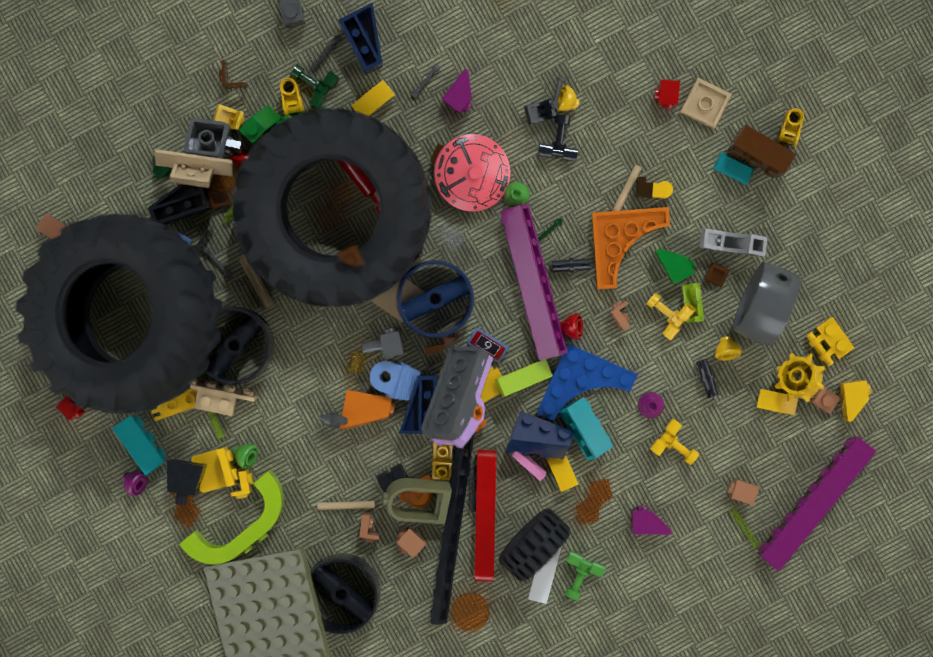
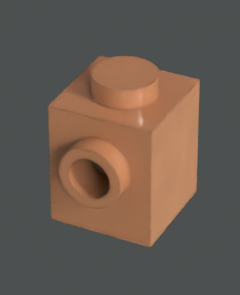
(410, 541)

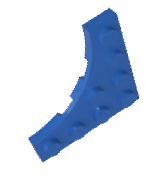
(578, 373)

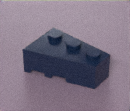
(363, 37)
(419, 404)
(539, 437)

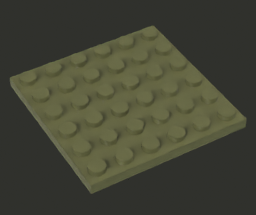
(267, 606)

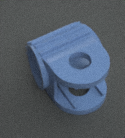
(401, 382)

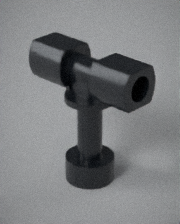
(559, 148)

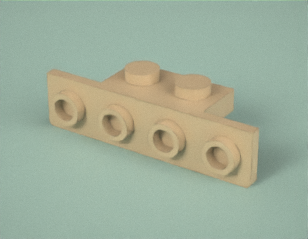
(191, 168)
(219, 398)

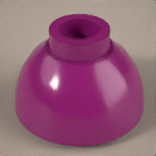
(650, 405)
(134, 482)

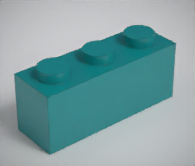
(586, 428)
(140, 444)

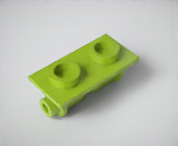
(692, 295)

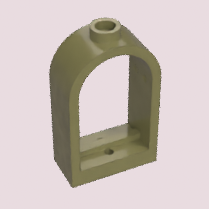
(437, 516)

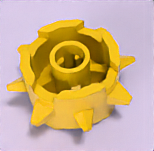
(807, 385)

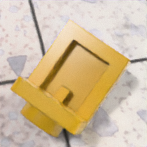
(229, 116)
(246, 482)

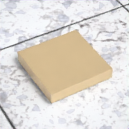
(705, 103)
(387, 300)

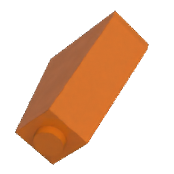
(365, 409)

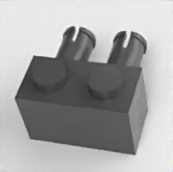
(389, 343)

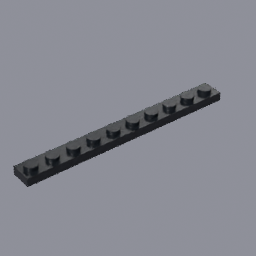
(451, 534)

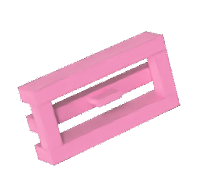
(530, 464)

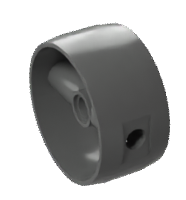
(767, 303)

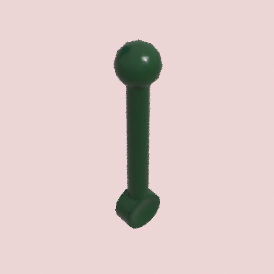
(558, 222)

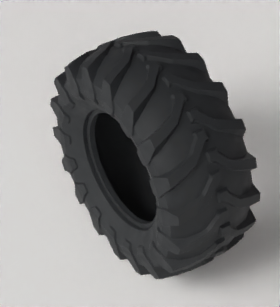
(263, 195)
(60, 304)

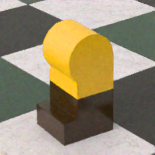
(653, 190)

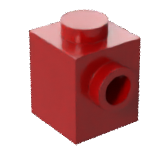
(667, 93)
(69, 409)

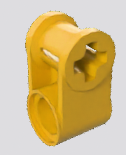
(291, 98)
(790, 129)

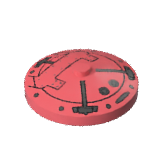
(471, 172)

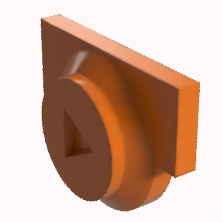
(415, 498)

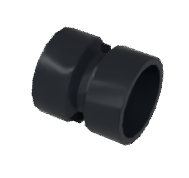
(386, 478)

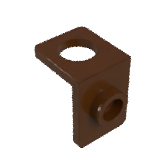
(223, 76)

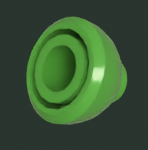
(516, 194)
(245, 455)

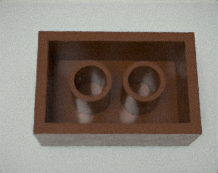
(761, 152)

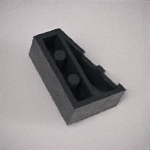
(180, 204)

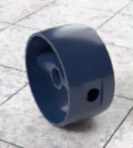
(448, 292)

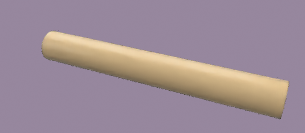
(627, 188)
(346, 505)

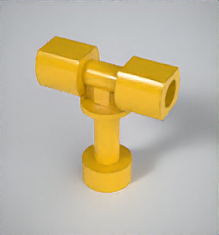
(675, 318)
(669, 439)

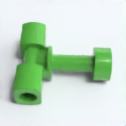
(583, 568)

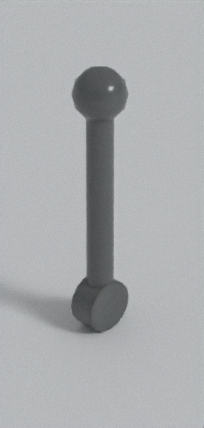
(415, 93)
(554, 105)
(228, 274)

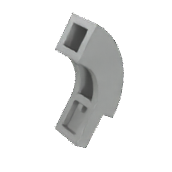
(733, 242)

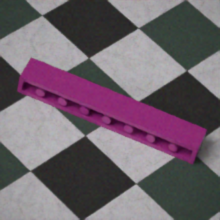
(533, 282)
(816, 502)

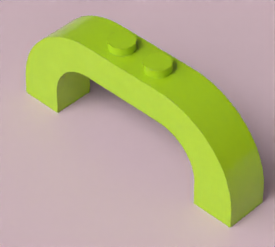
(208, 553)

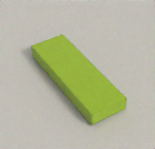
(523, 378)

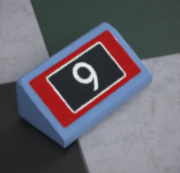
(489, 344)

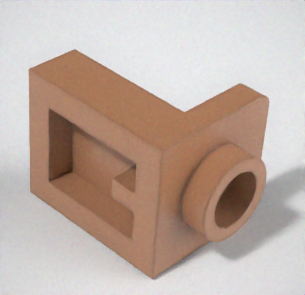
(620, 318)
(825, 400)
(367, 524)

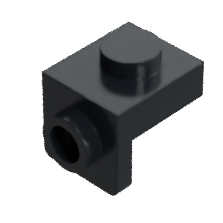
(539, 112)

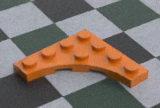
(615, 234)

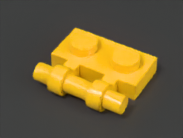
(834, 338)

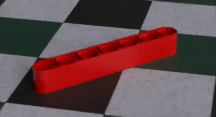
(485, 515)

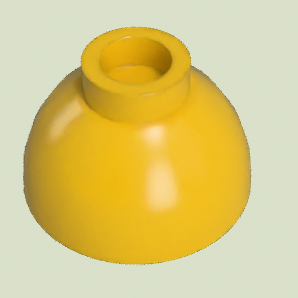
(567, 99)
(727, 349)

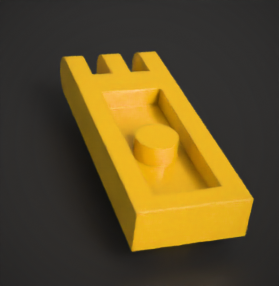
(179, 404)

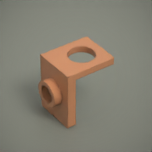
(50, 226)

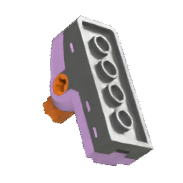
(456, 403)

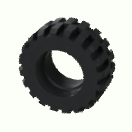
(534, 545)

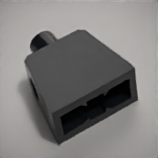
(184, 478)

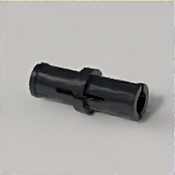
(571, 265)
(707, 378)

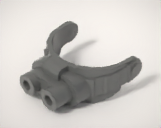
(333, 420)

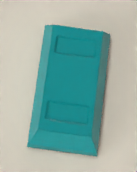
(733, 168)

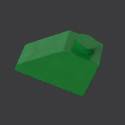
(260, 124)
(675, 265)

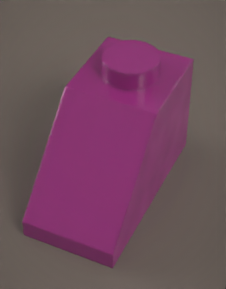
(459, 94)
(647, 522)

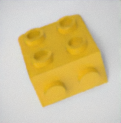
(219, 469)

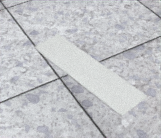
(543, 580)

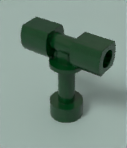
(320, 87)

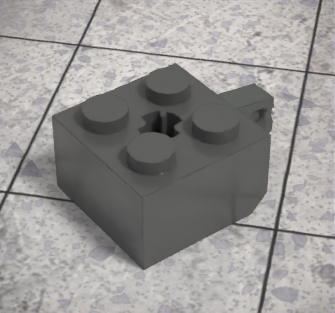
(210, 139)

